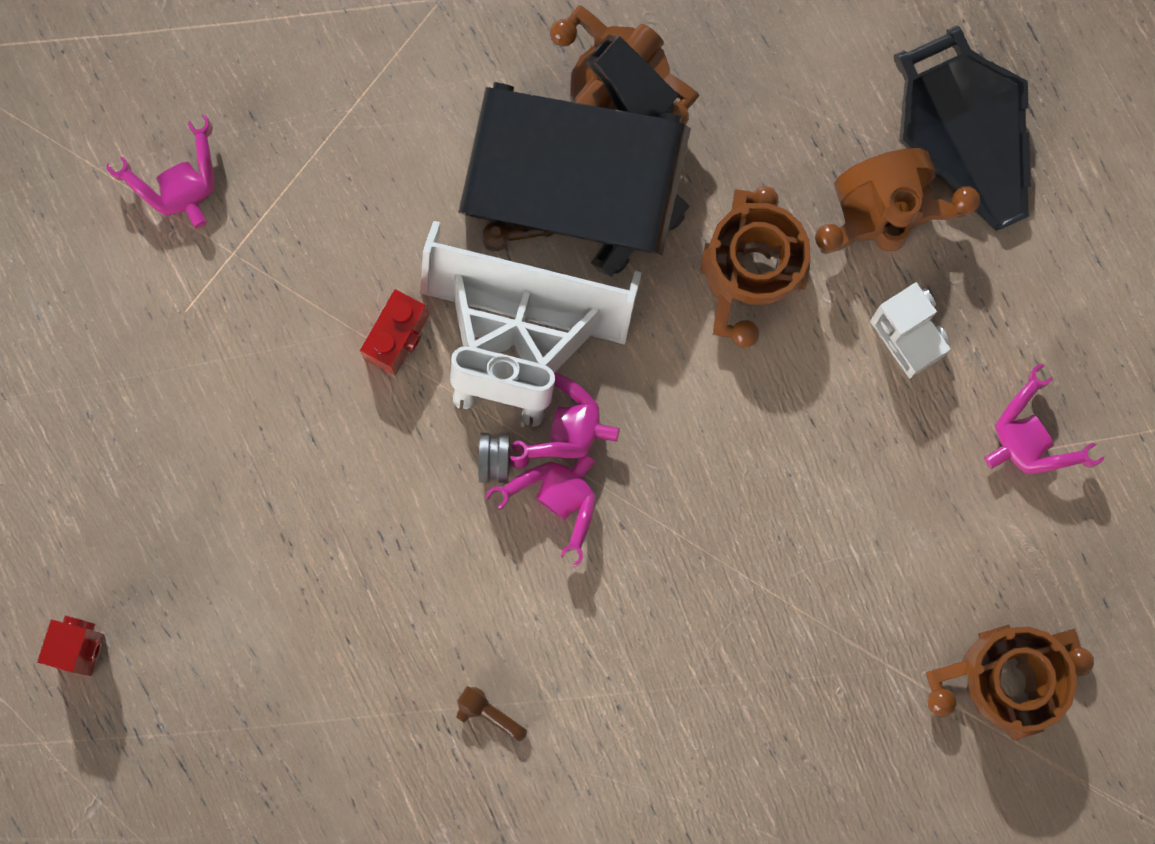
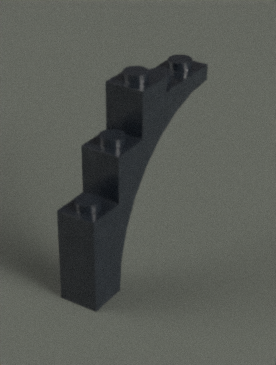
(637, 90)

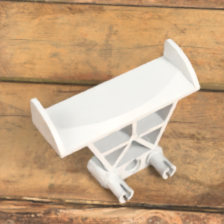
(527, 294)

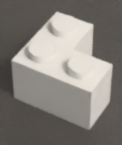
(908, 329)

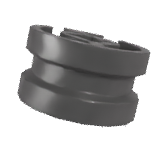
(494, 458)

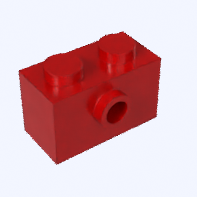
(395, 332)
(71, 646)

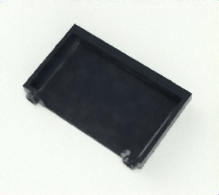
(575, 169)

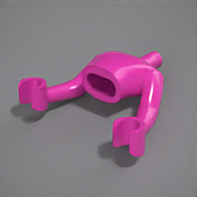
(180, 185)
(572, 428)
(1028, 440)
(561, 493)

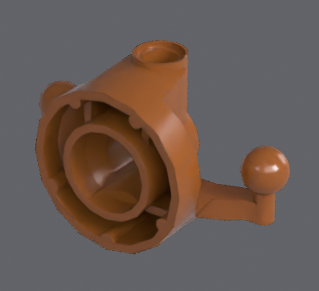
(588, 88)
(890, 192)
(749, 229)
(1045, 664)

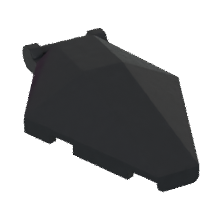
(971, 125)

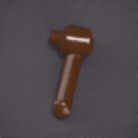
(497, 235)
(474, 703)

